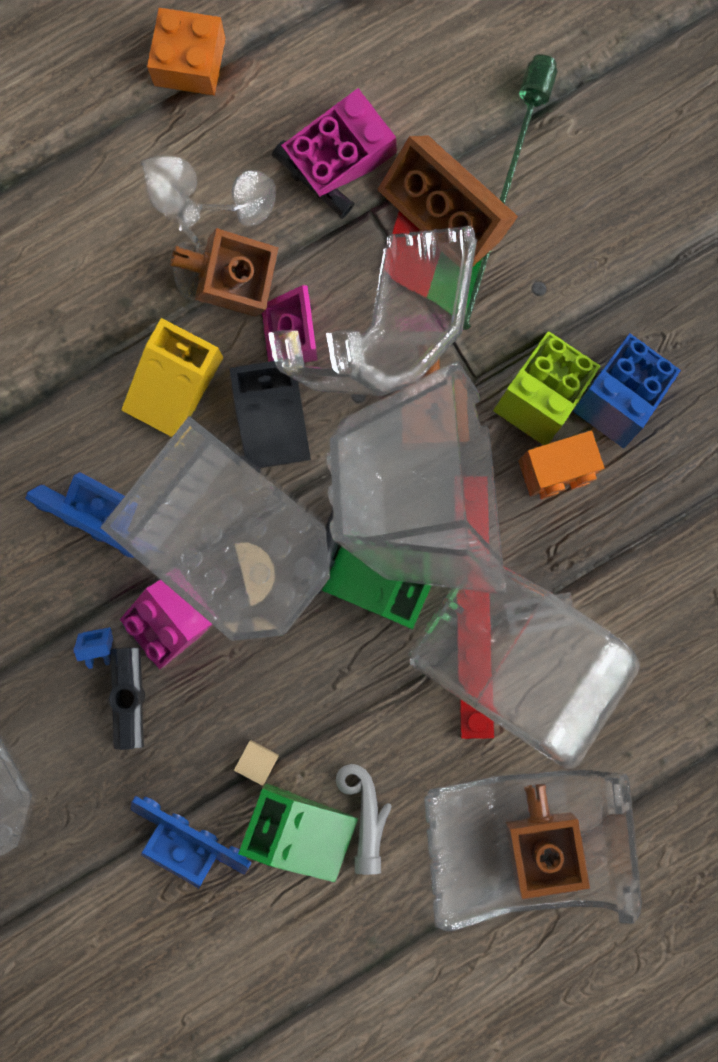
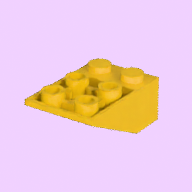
(171, 377)

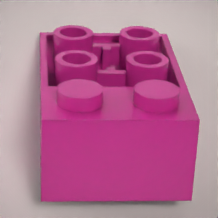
(341, 144)

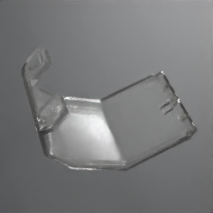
(413, 320)
(528, 665)
(473, 856)

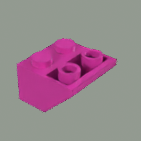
(163, 623)

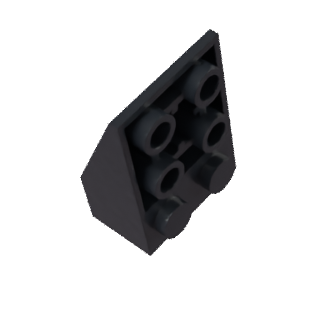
(269, 415)

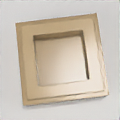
(256, 762)

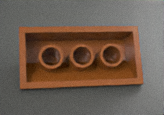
(442, 194)

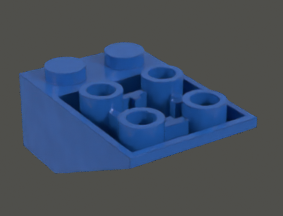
(627, 391)

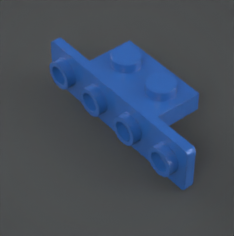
(85, 506)
(182, 848)

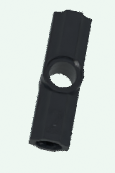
(127, 720)

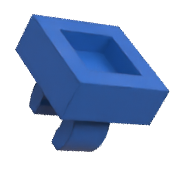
(94, 645)

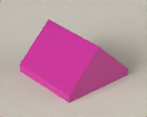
(291, 312)

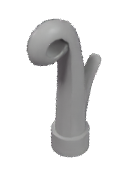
(371, 823)

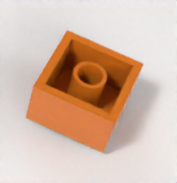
(186, 51)
(561, 463)

